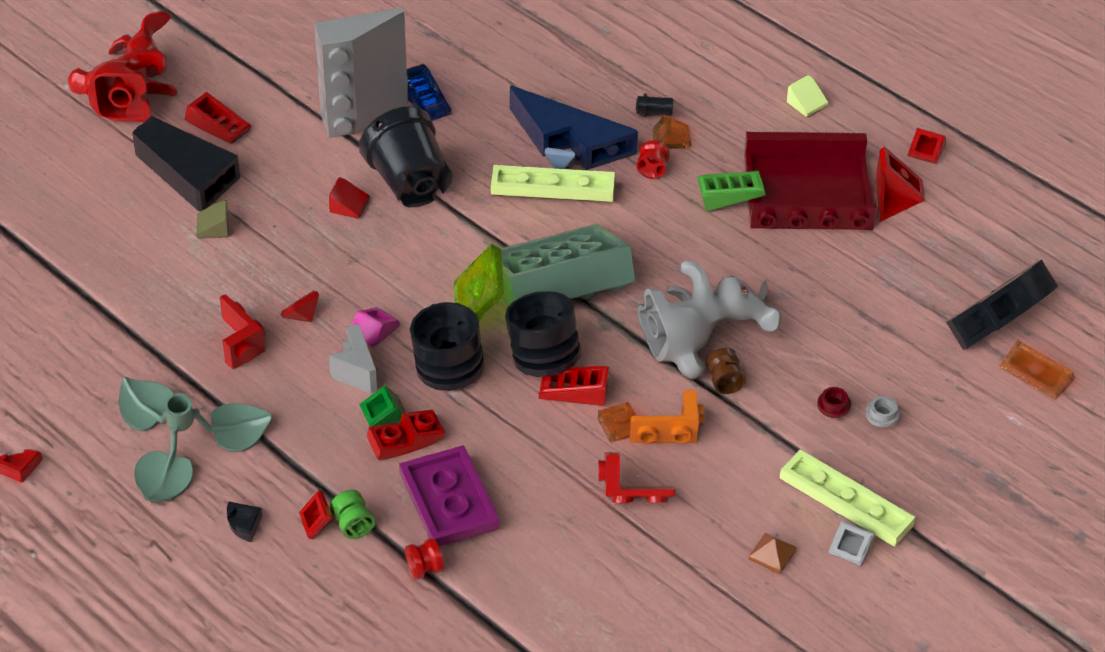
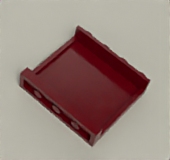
(810, 181)

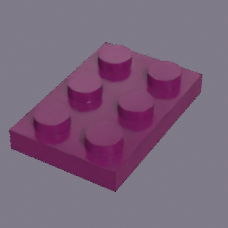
(449, 496)

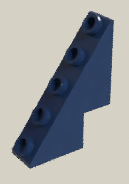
(566, 127)

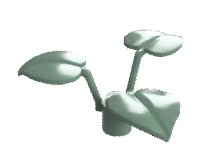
(164, 475)

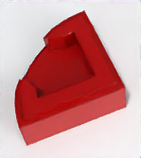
(20, 465)

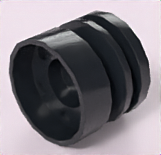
(543, 333)
(447, 346)

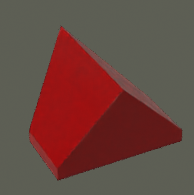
(895, 186)

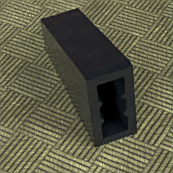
(186, 162)

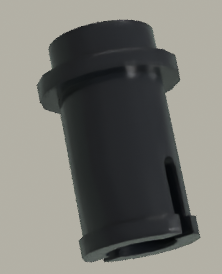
(654, 105)

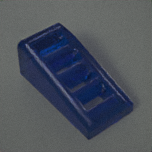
(424, 92)

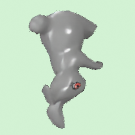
(684, 327)

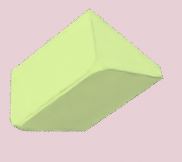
(806, 96)

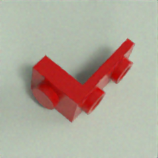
(249, 334)
(610, 473)

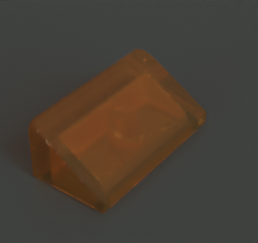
(1037, 370)

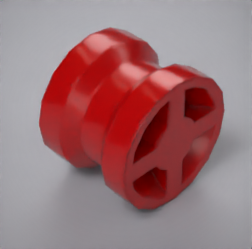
(653, 159)
(424, 558)

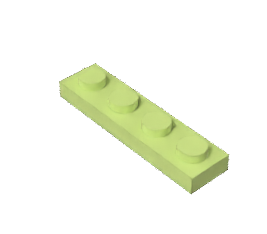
(552, 183)
(847, 497)

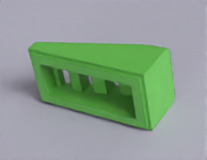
(721, 189)

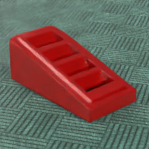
(196, 116)
(591, 389)

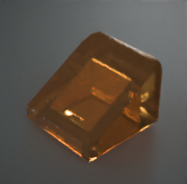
(672, 133)

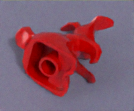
(119, 84)

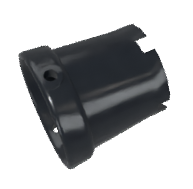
(406, 155)

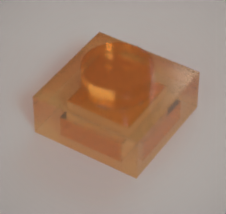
(616, 421)

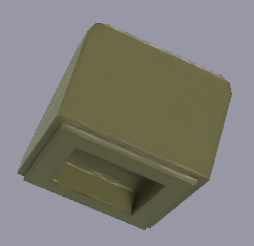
(213, 221)

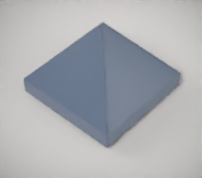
(561, 158)

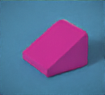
(375, 324)

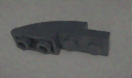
(1002, 305)

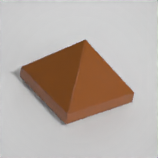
(772, 553)

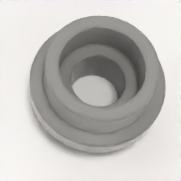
(882, 412)

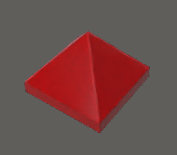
(303, 308)
(315, 515)

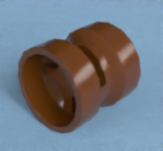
(725, 370)

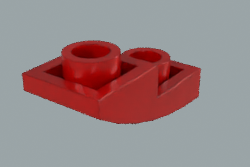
(411, 434)

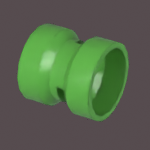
(353, 515)

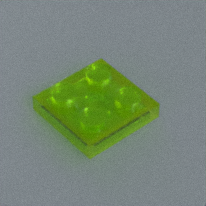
(481, 282)

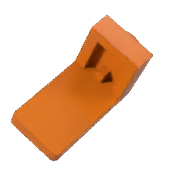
(670, 428)

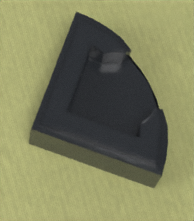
(243, 519)

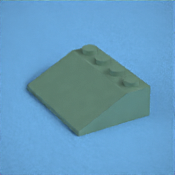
(568, 263)

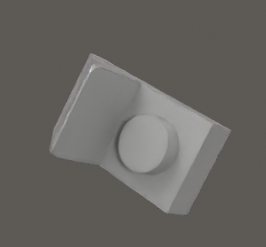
(355, 363)

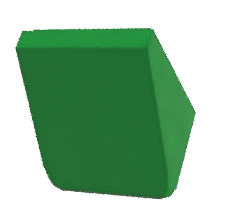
(382, 407)

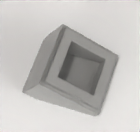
(852, 543)

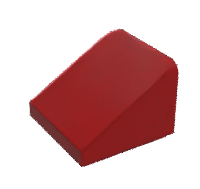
(927, 146)
(347, 199)

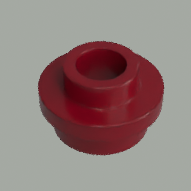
(834, 402)

